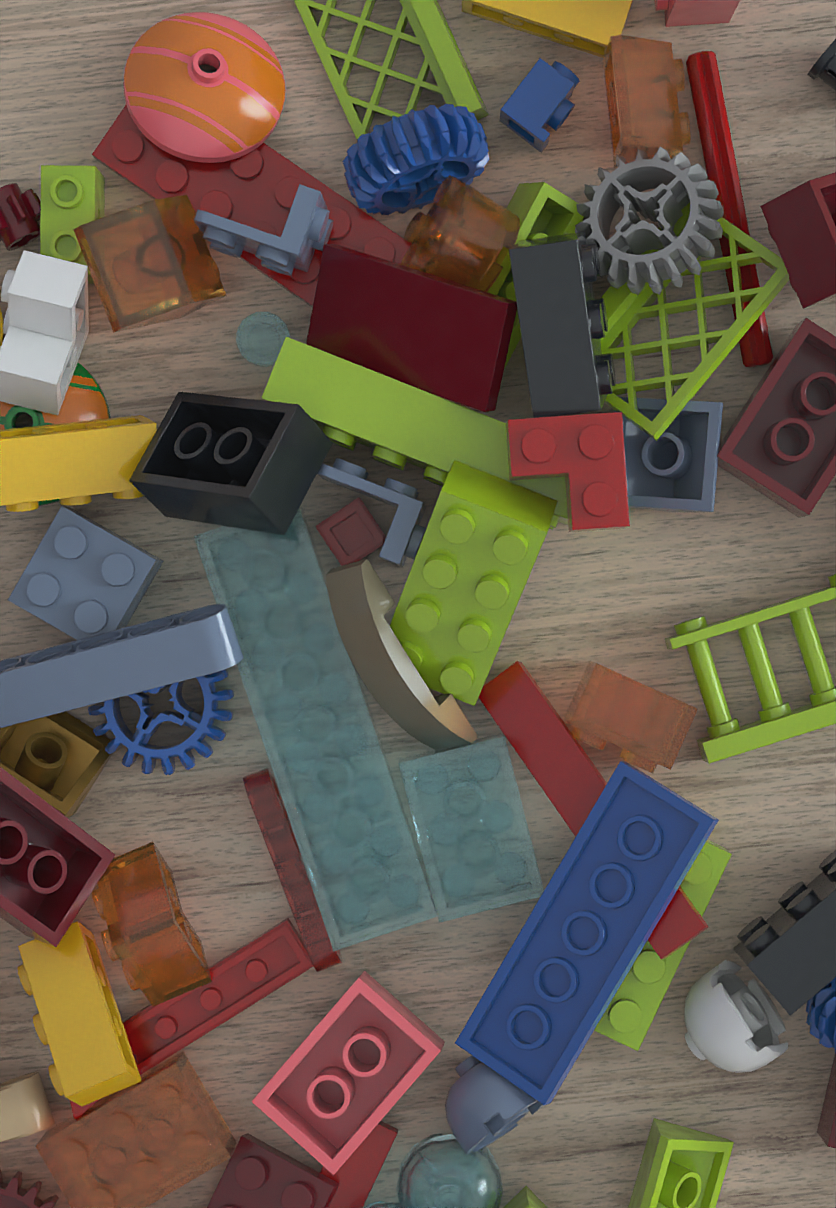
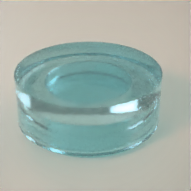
(261, 338)

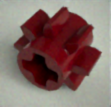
(18, 216)

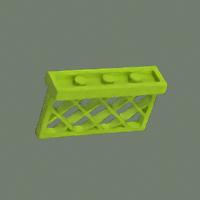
(431, 34)
(627, 308)

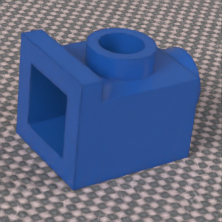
(540, 103)

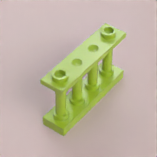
(776, 718)

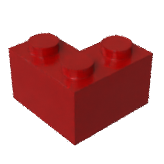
(585, 452)

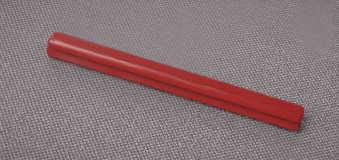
(723, 170)

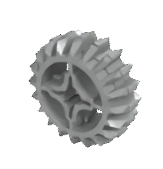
(674, 187)

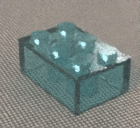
(471, 827)

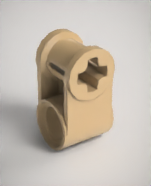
(23, 1107)

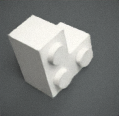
(43, 330)

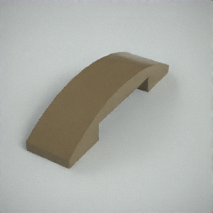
(359, 609)

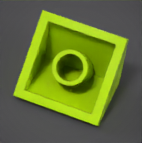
(680, 1168)

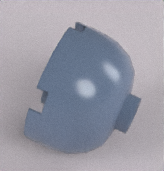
(484, 1105)

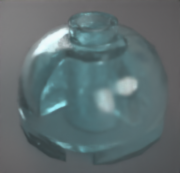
(444, 1176)

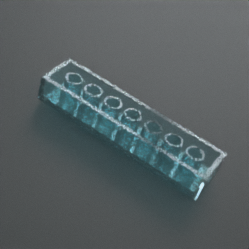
(318, 732)

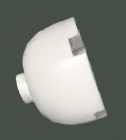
(732, 1022)

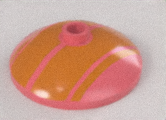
(201, 112)

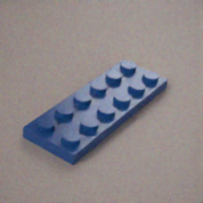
(586, 932)

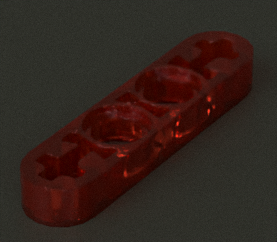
(288, 862)

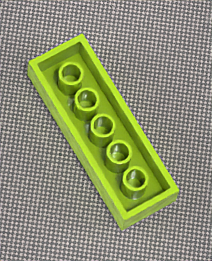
(396, 419)

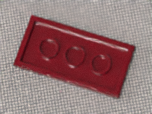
(412, 326)

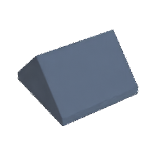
(680, 466)

